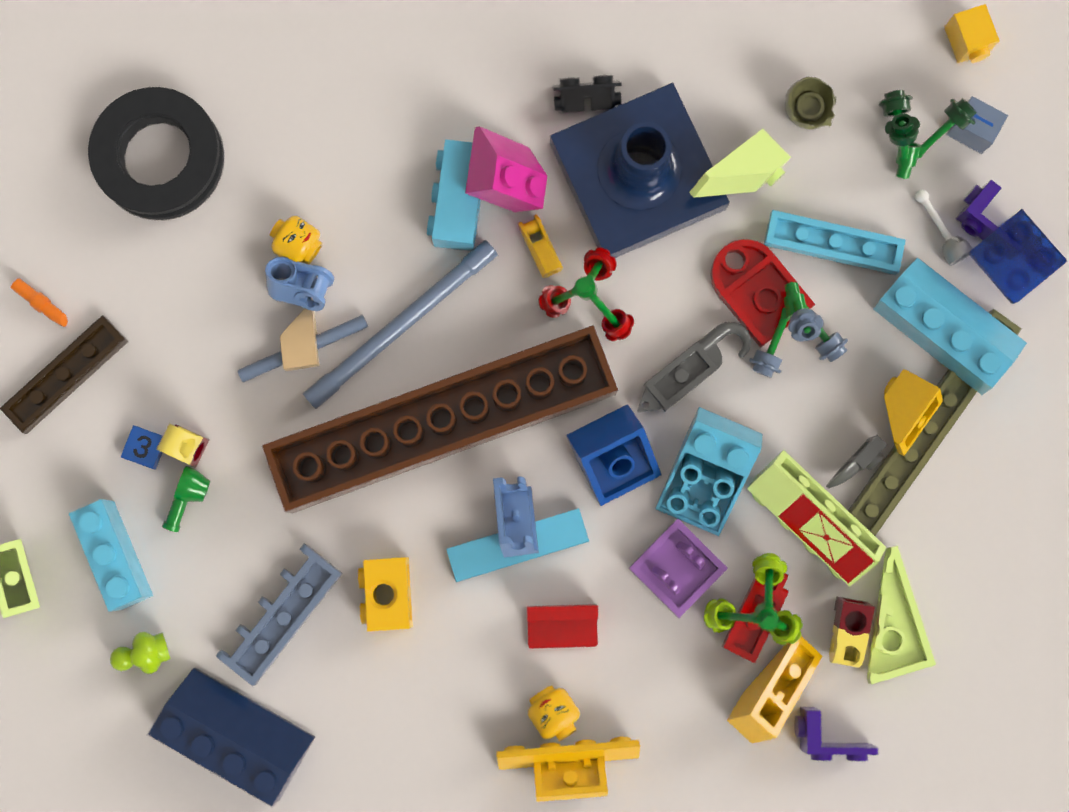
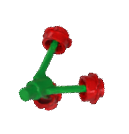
(597, 266)

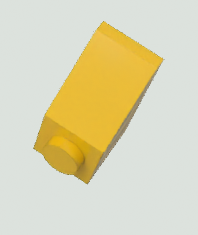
(910, 407)

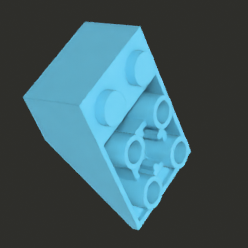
(710, 471)

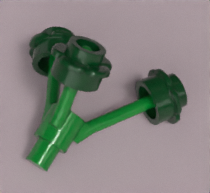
(904, 128)

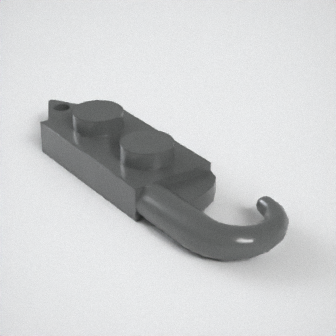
(690, 368)

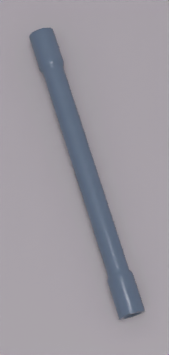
(331, 382)

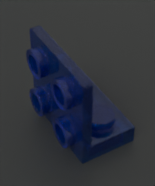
(1017, 257)

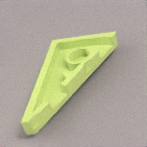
(898, 633)

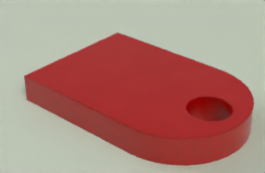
(756, 289)

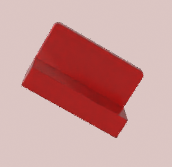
(562, 626)

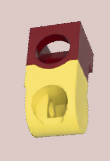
(183, 444)
(850, 631)

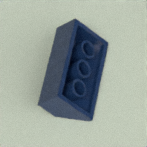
(232, 736)

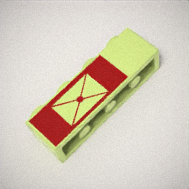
(816, 519)

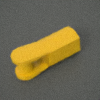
(541, 250)

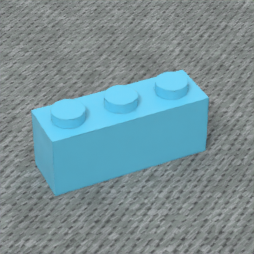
(455, 212)
(110, 555)

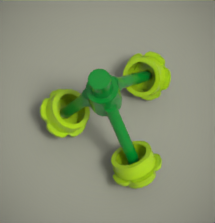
(782, 625)

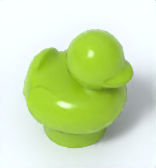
(146, 653)

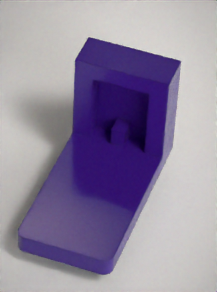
(977, 200)
(808, 728)

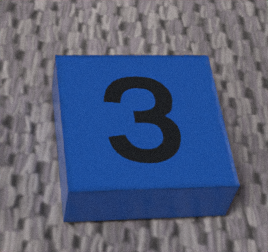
(142, 447)

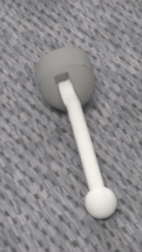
(955, 247)

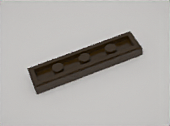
(64, 375)

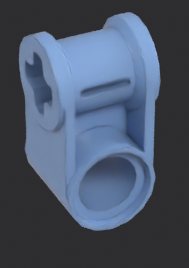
(299, 283)

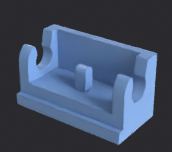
(515, 517)

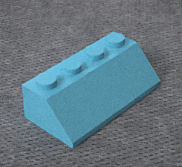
(950, 326)

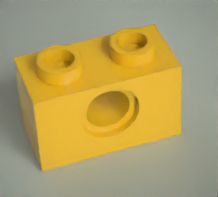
(398, 612)

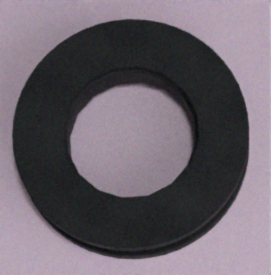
(135, 112)

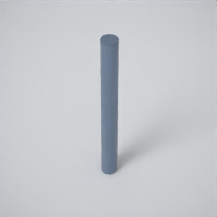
(323, 339)

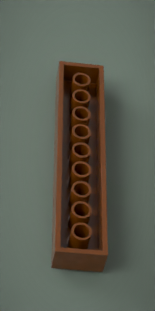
(440, 420)

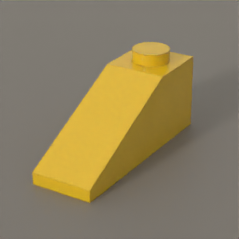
(774, 692)

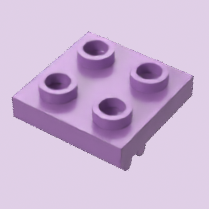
(678, 568)

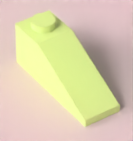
(745, 168)

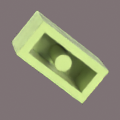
(16, 582)

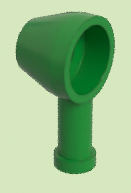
(190, 488)

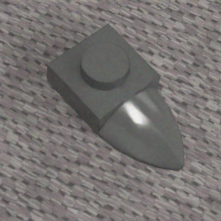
(865, 457)

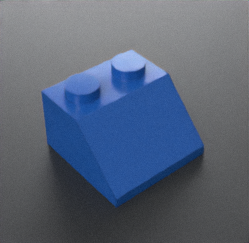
(614, 454)

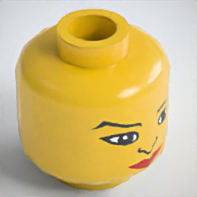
(295, 240)
(553, 713)

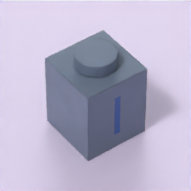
(984, 131)

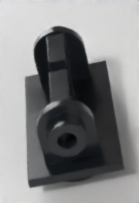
(600, 91)

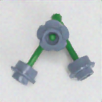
(804, 327)

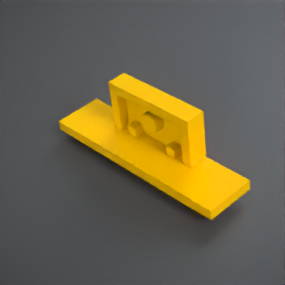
(571, 769)

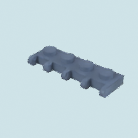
(282, 617)

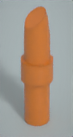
(39, 302)

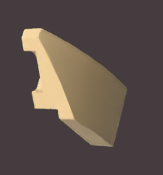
(300, 343)

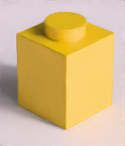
(972, 34)

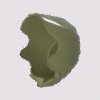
(810, 103)

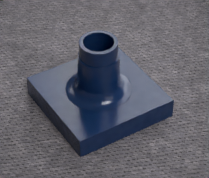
(630, 201)

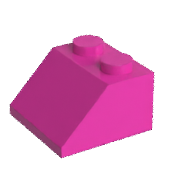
(505, 173)

